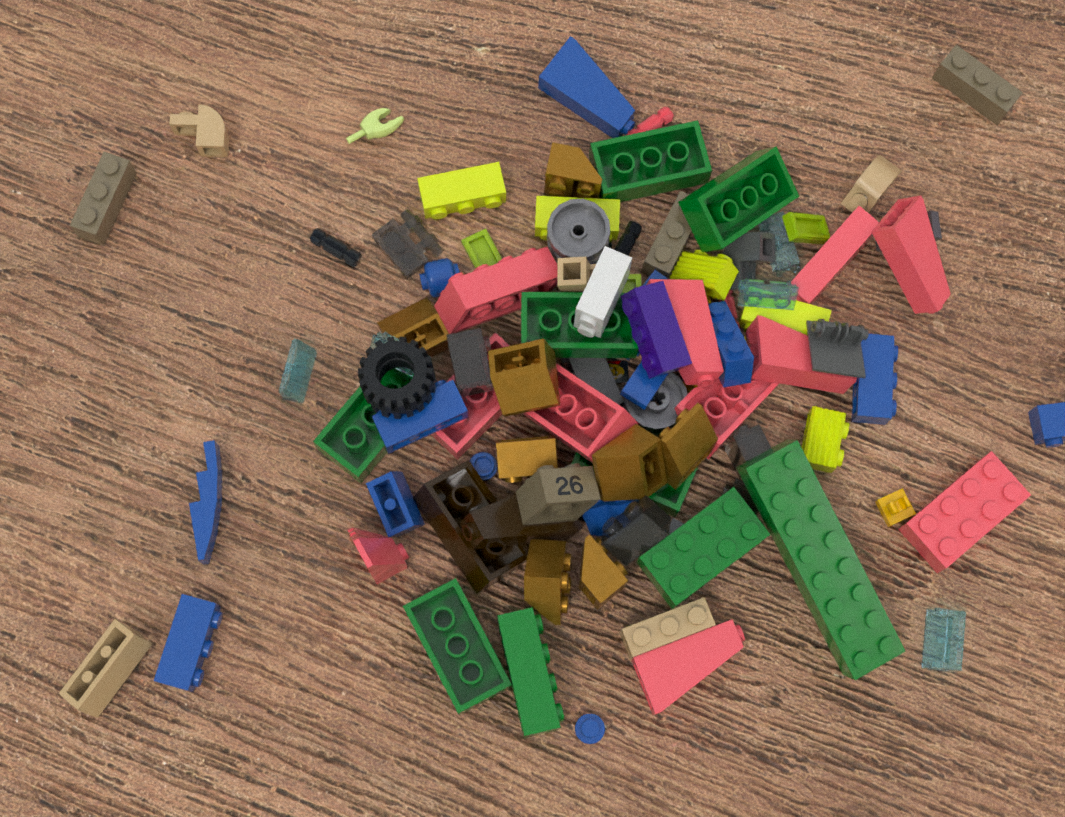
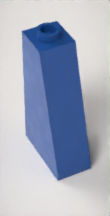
(585, 90)

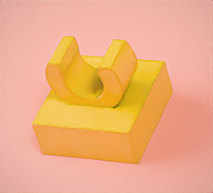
(895, 507)

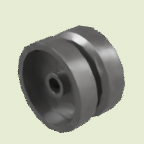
(575, 219)
(655, 417)

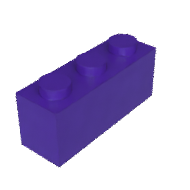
(655, 329)

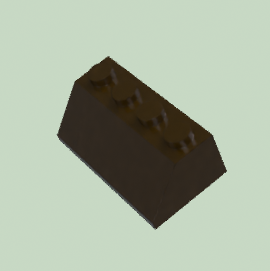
(445, 504)

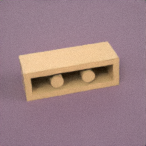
(667, 627)
(105, 668)

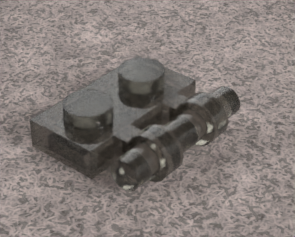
(401, 249)

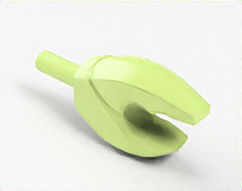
(372, 128)

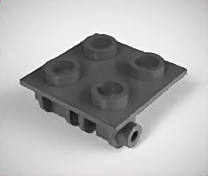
(836, 347)

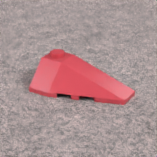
(727, 406)
(379, 553)

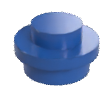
(485, 465)
(589, 728)

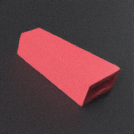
(834, 255)
(913, 255)
(696, 326)
(785, 358)
(680, 665)

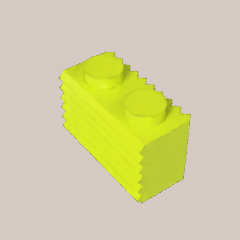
(716, 272)
(823, 438)

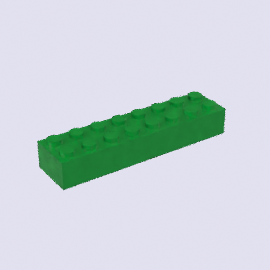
(821, 559)

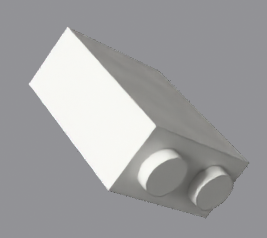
(602, 292)

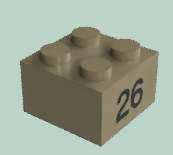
(557, 494)

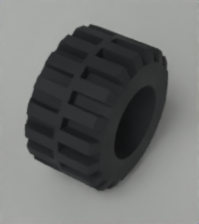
(390, 356)

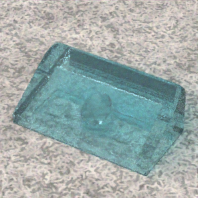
(297, 371)

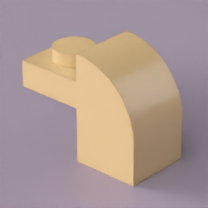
(207, 126)
(871, 185)
(573, 273)

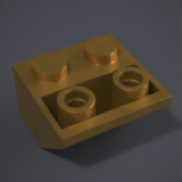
(570, 173)
(418, 323)
(524, 377)
(687, 444)
(524, 456)
(630, 466)
(599, 576)
(547, 578)

